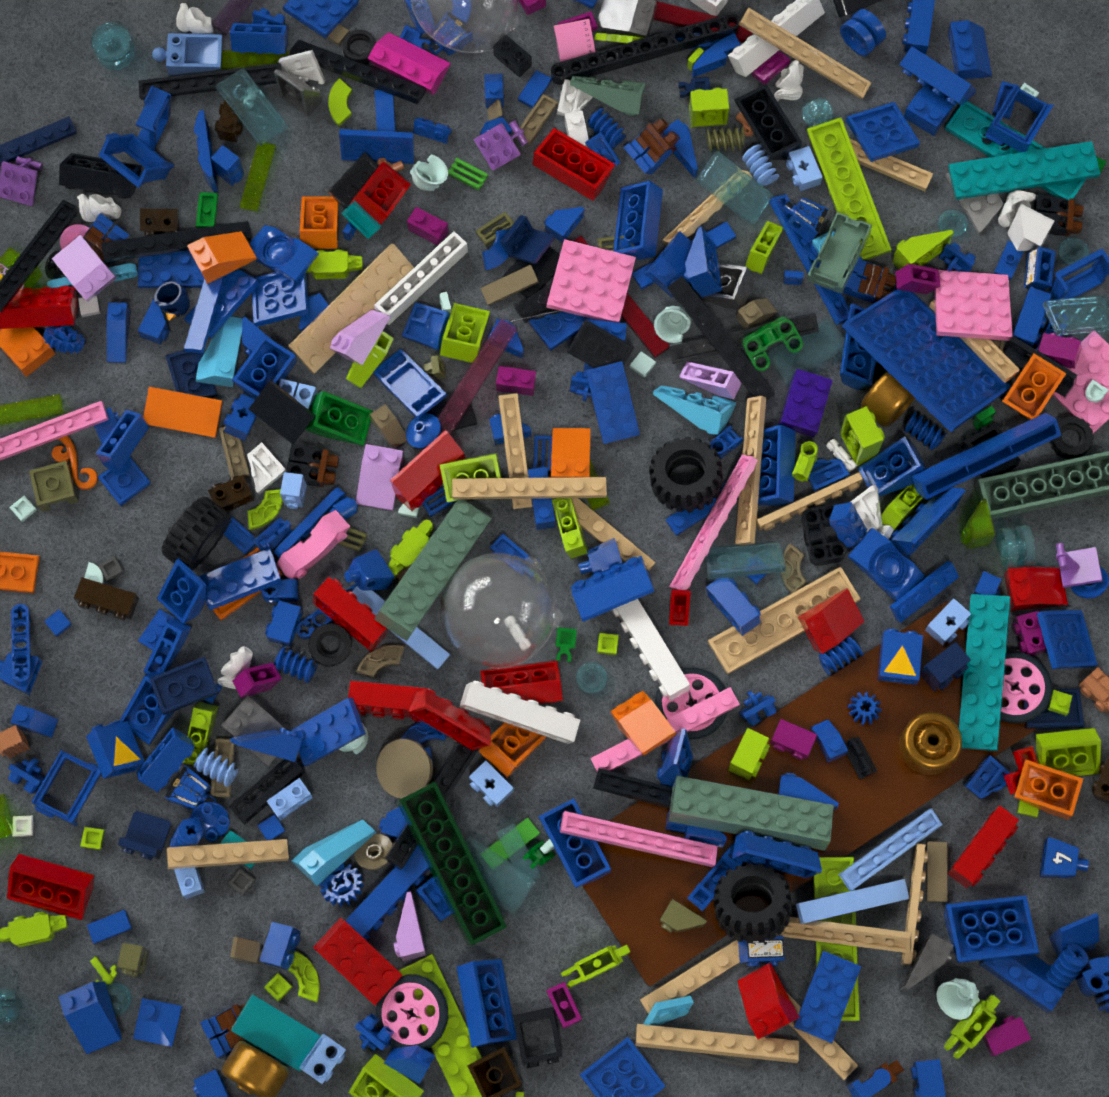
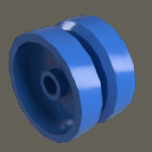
(863, 32)

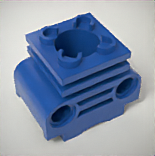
(1098, 972)

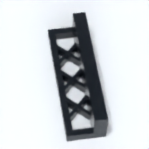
(1021, 353)
(259, 804)

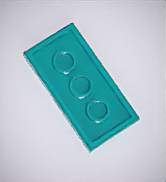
(275, 1032)

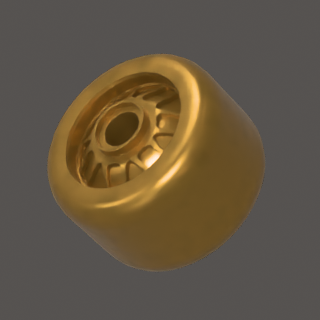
(887, 400)
(925, 757)
(254, 1071)

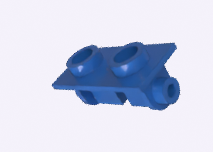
(427, 129)
(273, 535)

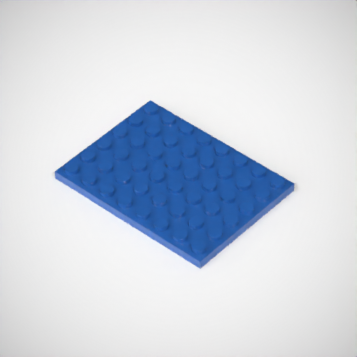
(933, 368)

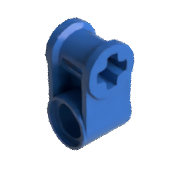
(727, 441)
(285, 591)

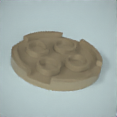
(403, 767)

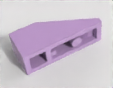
(712, 379)

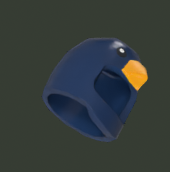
(172, 299)

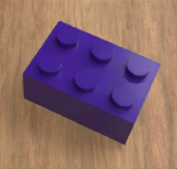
(805, 402)

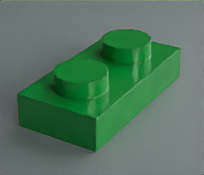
(207, 210)

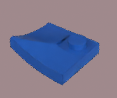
(426, 326)
(157, 1022)

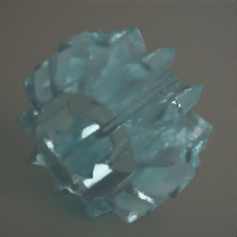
(817, 112)

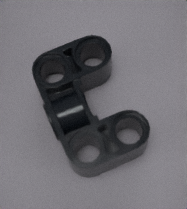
(815, 537)

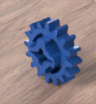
(64, 339)
(341, 885)

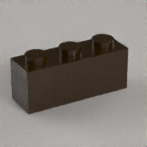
(106, 599)

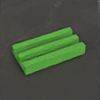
(471, 168)

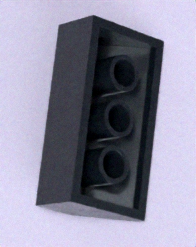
(769, 123)
(96, 175)

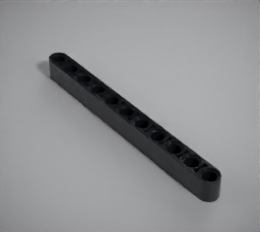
(652, 43)

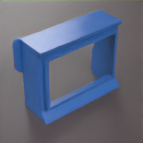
(154, 116)
(1001, 134)
(155, 165)
(1084, 281)
(82, 797)

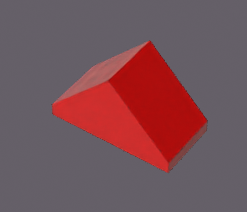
(679, 607)

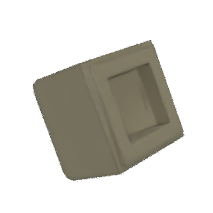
(495, 110)

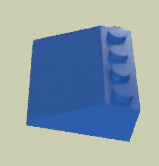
(926, 520)
(991, 929)

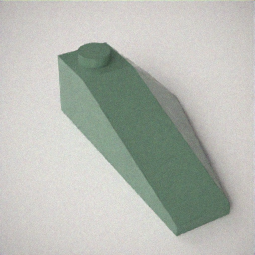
(622, 96)

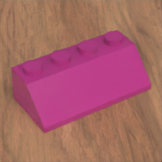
(409, 62)

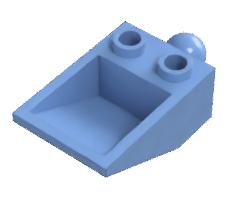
(193, 53)

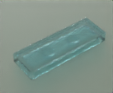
(516, 850)

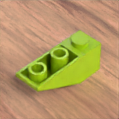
(359, 373)
(901, 507)
(570, 527)
(201, 728)

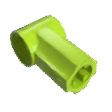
(805, 462)

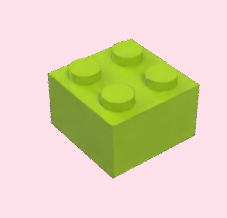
(708, 107)
(747, 757)

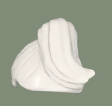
(193, 20)
(790, 82)
(97, 204)
(1012, 205)
(237, 663)

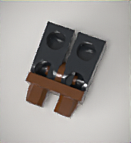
(1061, 212)
(312, 464)

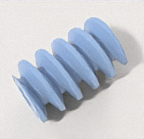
(759, 167)
(215, 767)

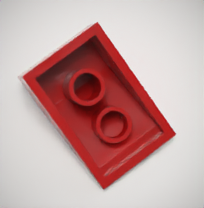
(382, 192)
(1034, 588)
(831, 621)
(766, 1001)

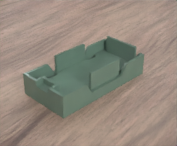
(839, 253)

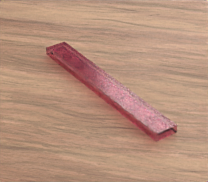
(476, 376)

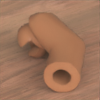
(747, 130)
(398, 166)

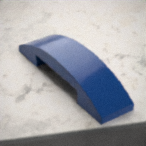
(704, 892)

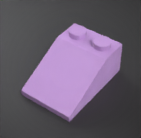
(84, 268)
(360, 336)
(377, 470)
(409, 935)

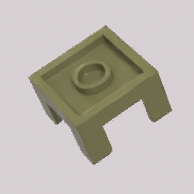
(53, 485)

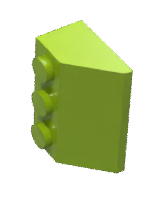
(1070, 751)
(383, 1081)

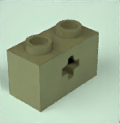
(132, 959)

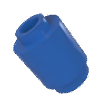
(346, 507)

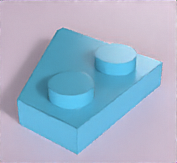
(668, 1010)

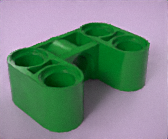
(769, 335)

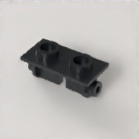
(859, 758)

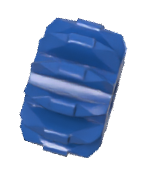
(864, 716)

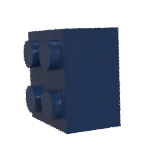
(944, 667)

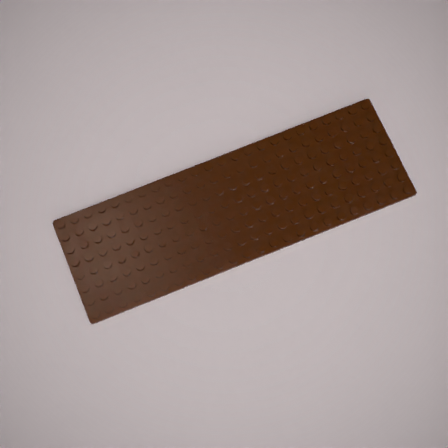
(645, 883)

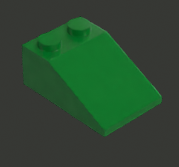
(339, 419)

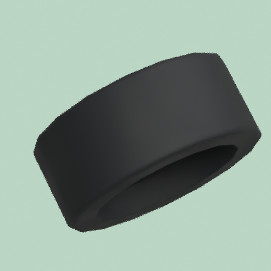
(354, 36)

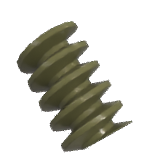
(725, 139)

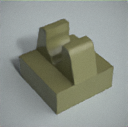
(436, 367)

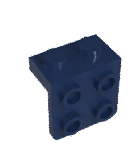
(525, 242)
(145, 836)

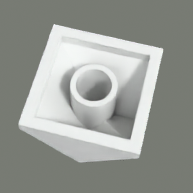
(1029, 229)

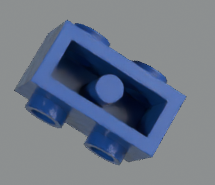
(847, 524)

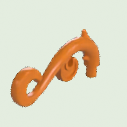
(71, 455)

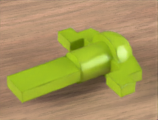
(108, 978)

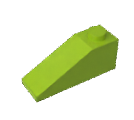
(763, 247)

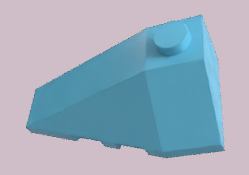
(221, 357)
(704, 413)
(326, 855)

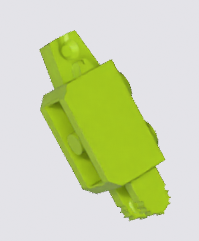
(334, 265)
(410, 547)
(33, 930)
(596, 964)
(973, 1028)

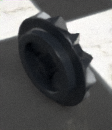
(50, 268)

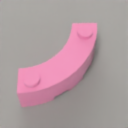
(323, 539)

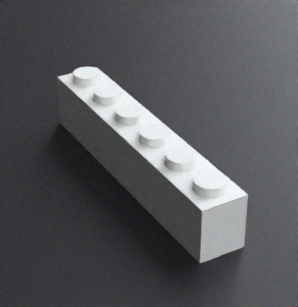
(756, 50)
(422, 277)
(652, 649)
(519, 712)

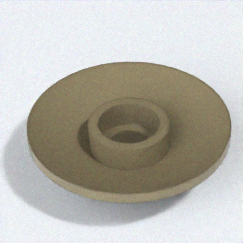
(376, 844)

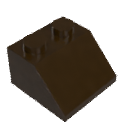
(495, 1074)

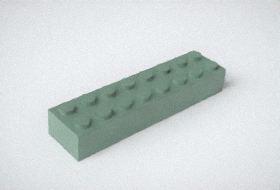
(1045, 485)
(432, 569)
(743, 809)

